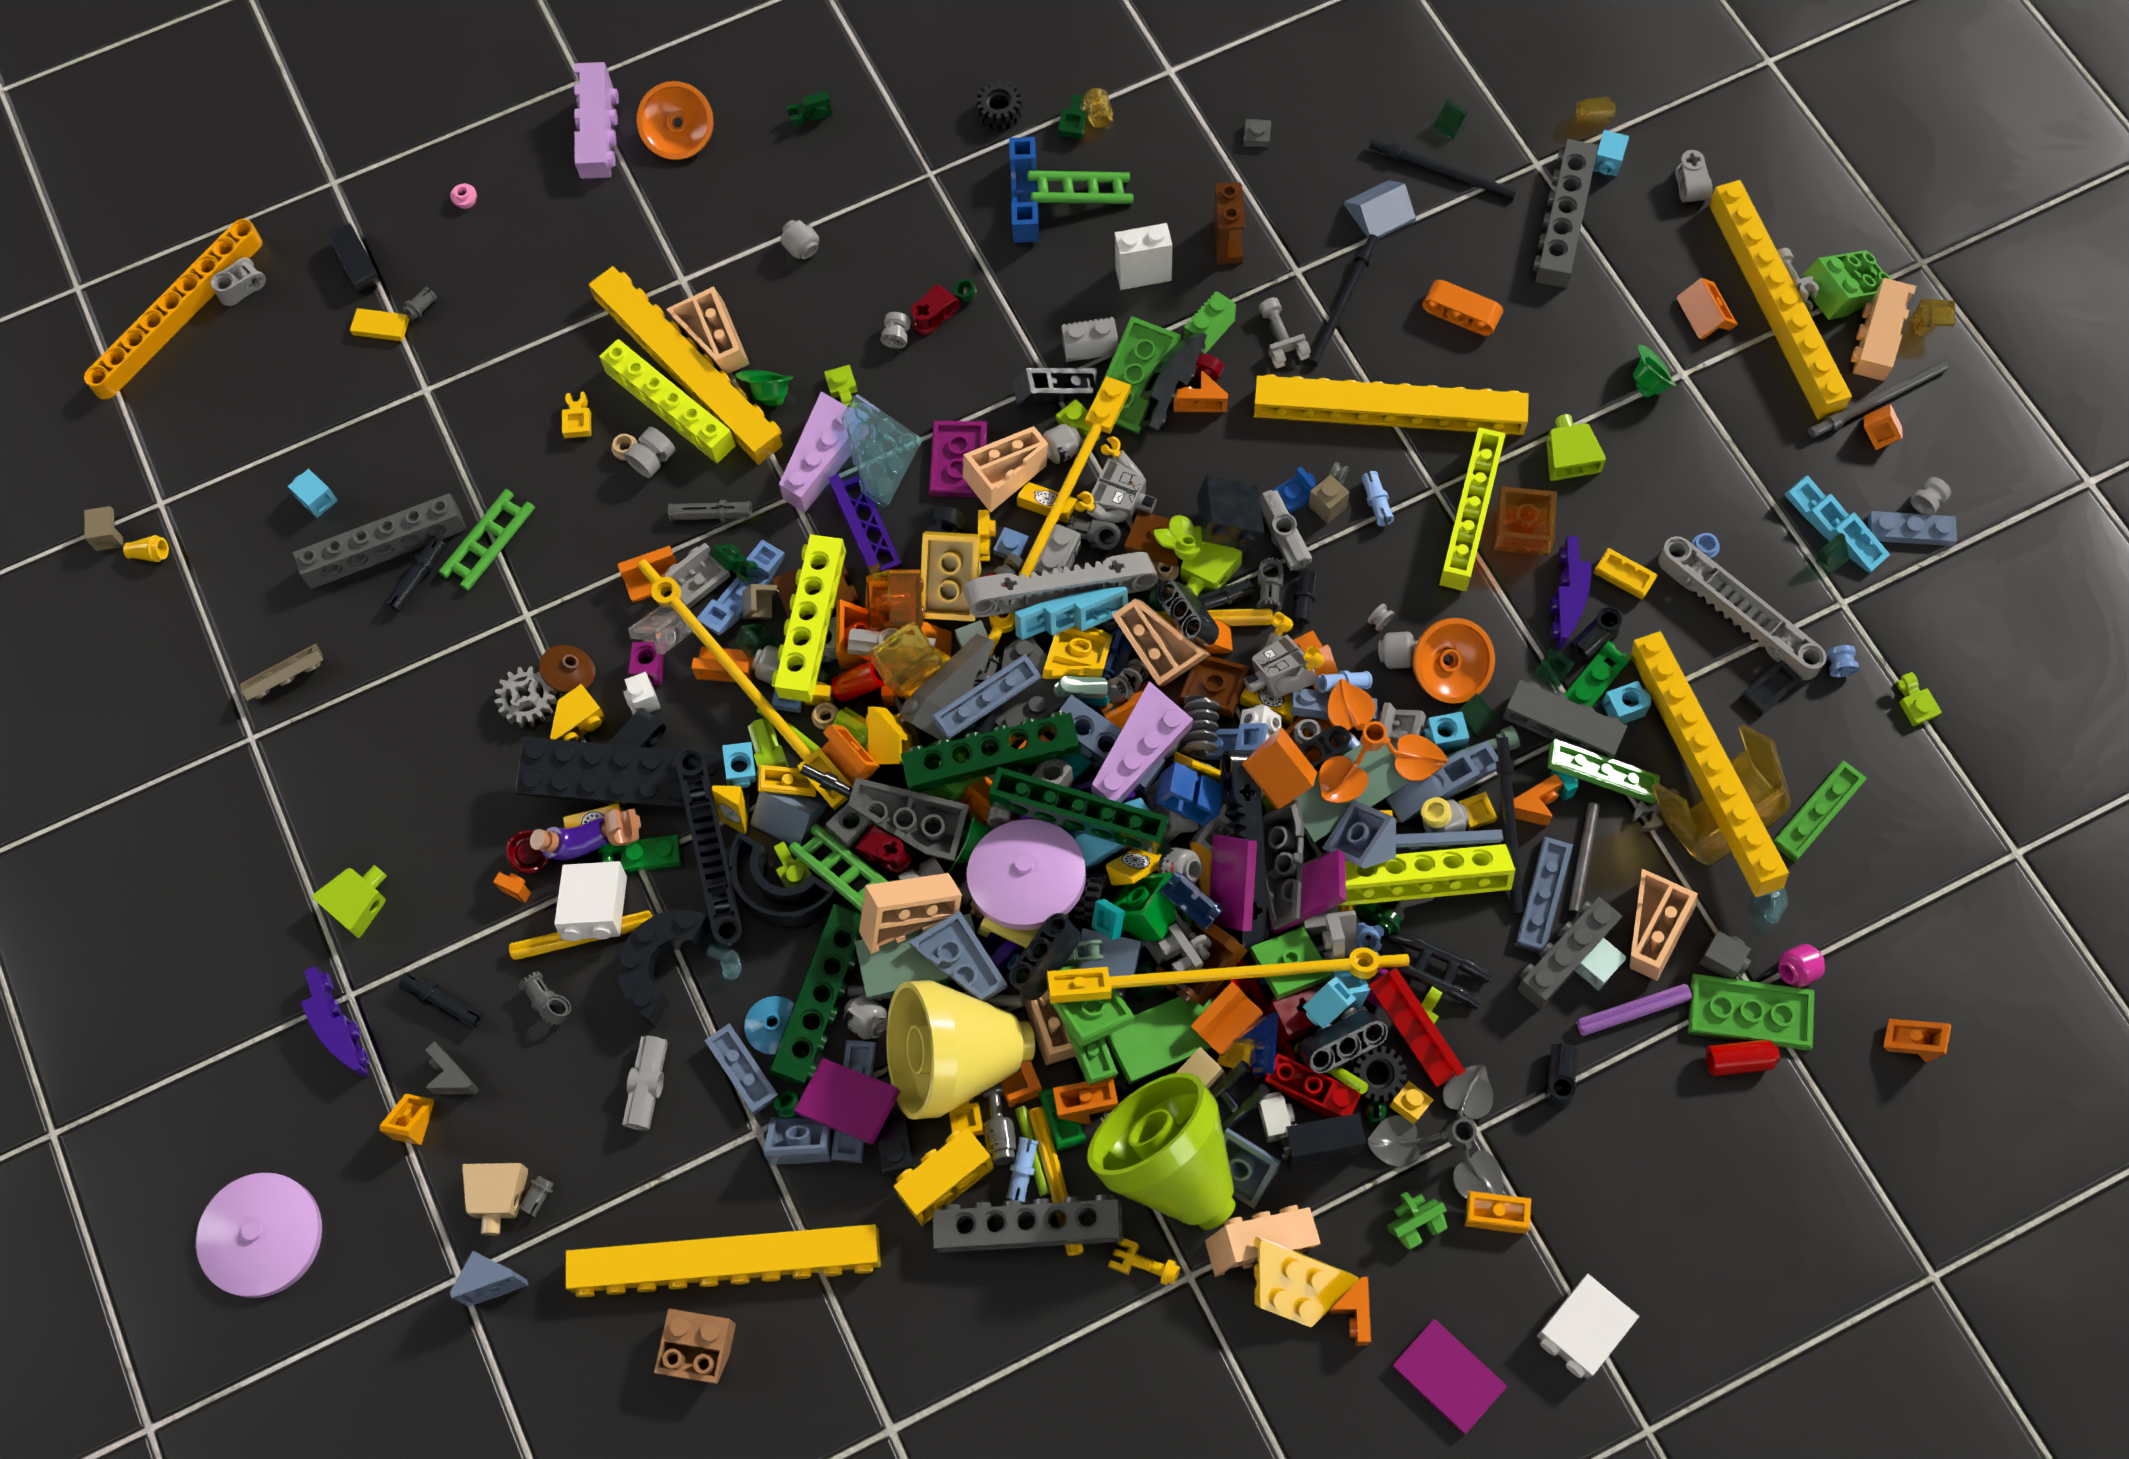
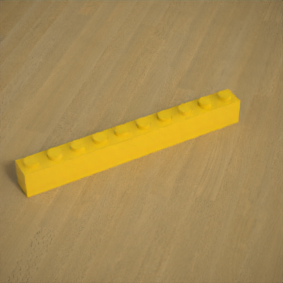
(1779, 300)
(685, 364)
(1390, 404)
(1709, 765)
(723, 1259)

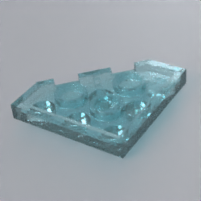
(878, 448)

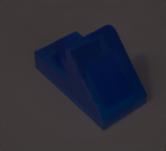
(1264, 1037)

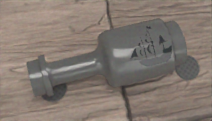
(999, 1130)

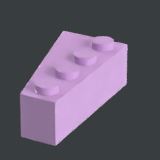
(595, 120)
(817, 455)
(1143, 742)

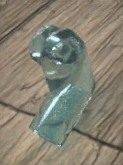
(1778, 905)
(728, 958)

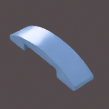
(727, 610)
(1246, 738)

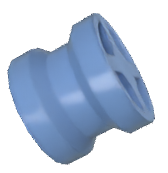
(1842, 661)

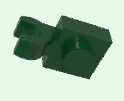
(813, 107)
(1073, 121)
(731, 559)

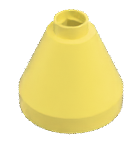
(949, 1047)

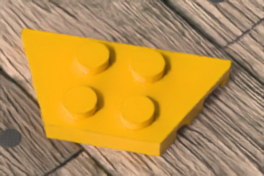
(1077, 653)
(1296, 1283)

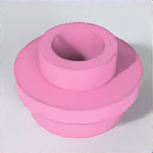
(461, 200)

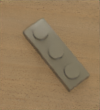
(282, 672)

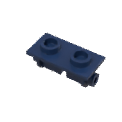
(1118, 654)
(1191, 900)

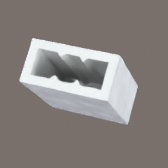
(1143, 256)
(590, 901)
(1587, 1327)

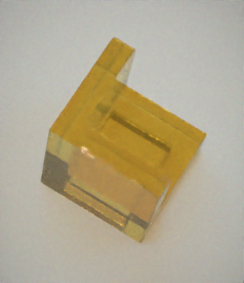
(1933, 312)

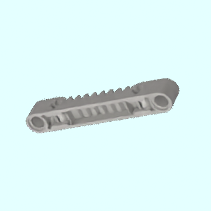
(989, 597)
(1742, 607)

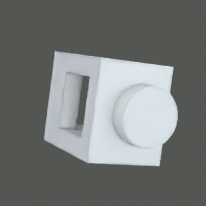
(641, 693)
(1275, 1116)

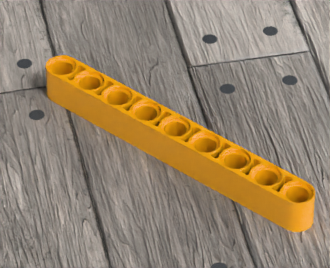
(170, 311)

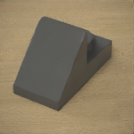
(450, 1078)

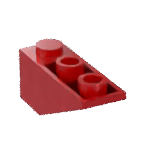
(1313, 1089)

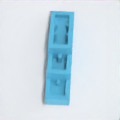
(1831, 519)
(1065, 612)

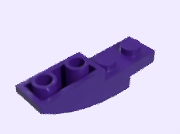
(1571, 593)
(331, 1027)

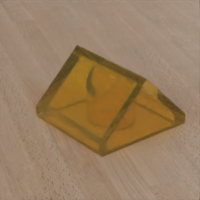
(906, 659)

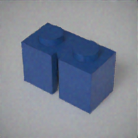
(1189, 795)

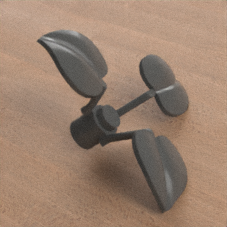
(1470, 1094)

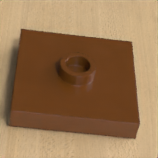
(1142, 538)
(1218, 681)

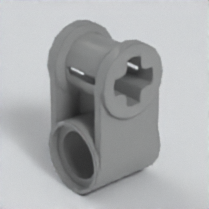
(1693, 177)
(235, 282)

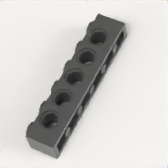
(1574, 176)
(379, 541)
(1105, 1229)

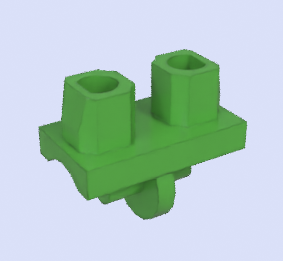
(1428, 1213)

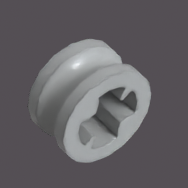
(1381, 617)

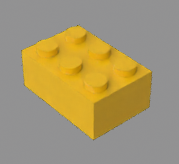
(946, 566)
(943, 1175)

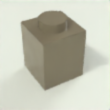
(1328, 499)

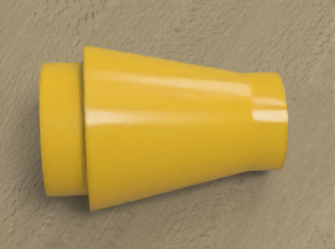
(149, 549)

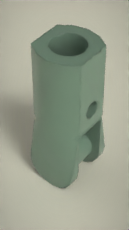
(1081, 687)
(1078, 954)

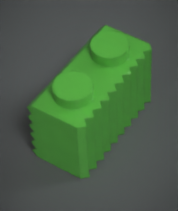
(1212, 319)

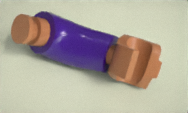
(583, 839)

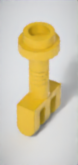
(1168, 1272)

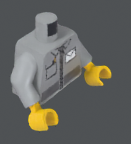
(1118, 489)
(1282, 664)

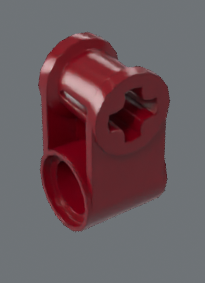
(933, 310)
(884, 850)

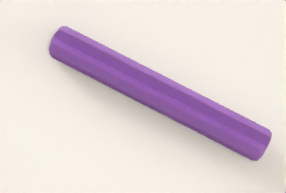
(1634, 1009)

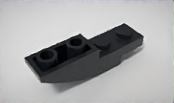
(1173, 369)

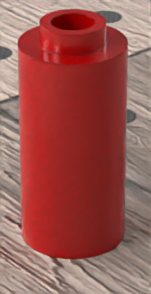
(856, 682)
(1742, 1057)

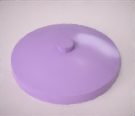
(1026, 873)
(259, 1235)

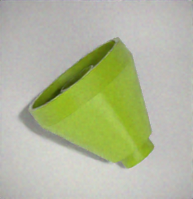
(1167, 1151)

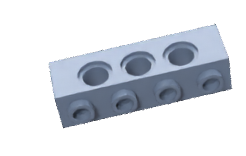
(1101, 731)

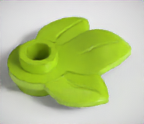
(1181, 537)

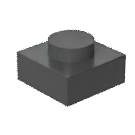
(1257, 133)

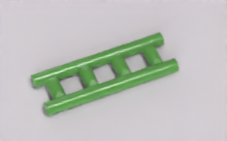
(1091, 178)
(487, 555)
(839, 852)

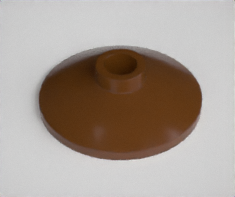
(562, 676)

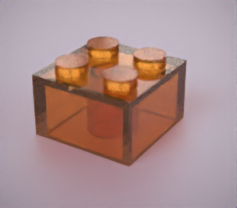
(1525, 521)
(894, 599)

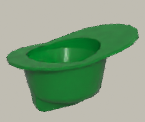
(1651, 373)
(766, 386)
(975, 832)

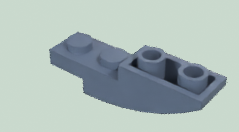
(1457, 774)

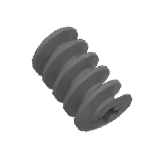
(1201, 737)

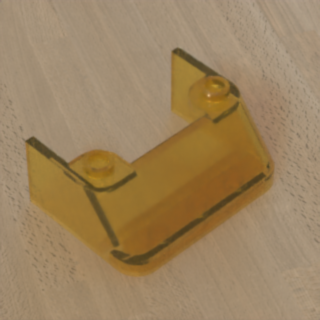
(1762, 780)

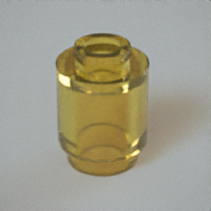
(1098, 107)
(1595, 111)

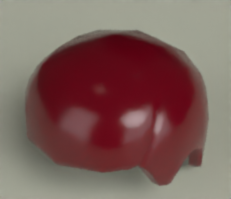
(522, 856)

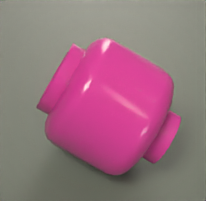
(1801, 965)

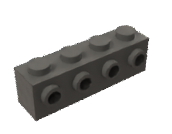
(1563, 720)
(1564, 957)

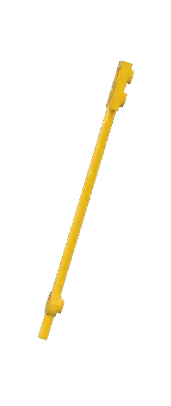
(1100, 418)
(816, 759)
(1097, 985)

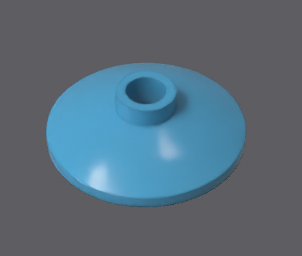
(760, 1036)

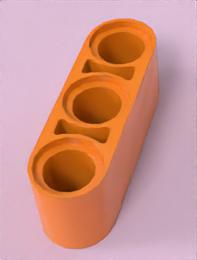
(1462, 307)

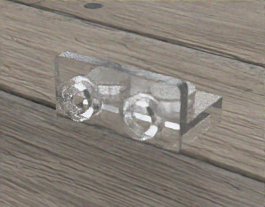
(662, 627)

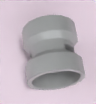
(895, 330)
(1932, 494)

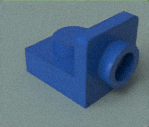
(1297, 490)

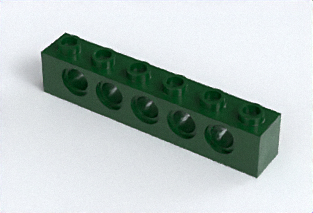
(980, 765)
(1078, 810)
(784, 1064)

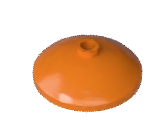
(661, 109)
(1469, 664)

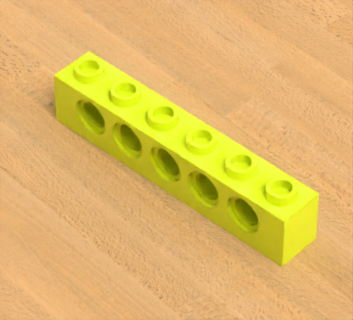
(667, 401)
(1472, 509)
(802, 683)
(1431, 875)

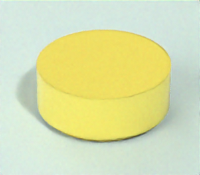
(1436, 812)

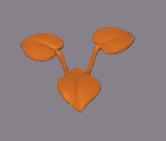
(1342, 780)

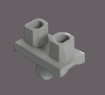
(1190, 951)

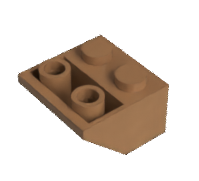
(694, 1346)

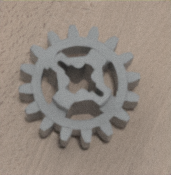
(526, 699)

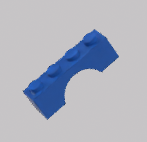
(1024, 212)

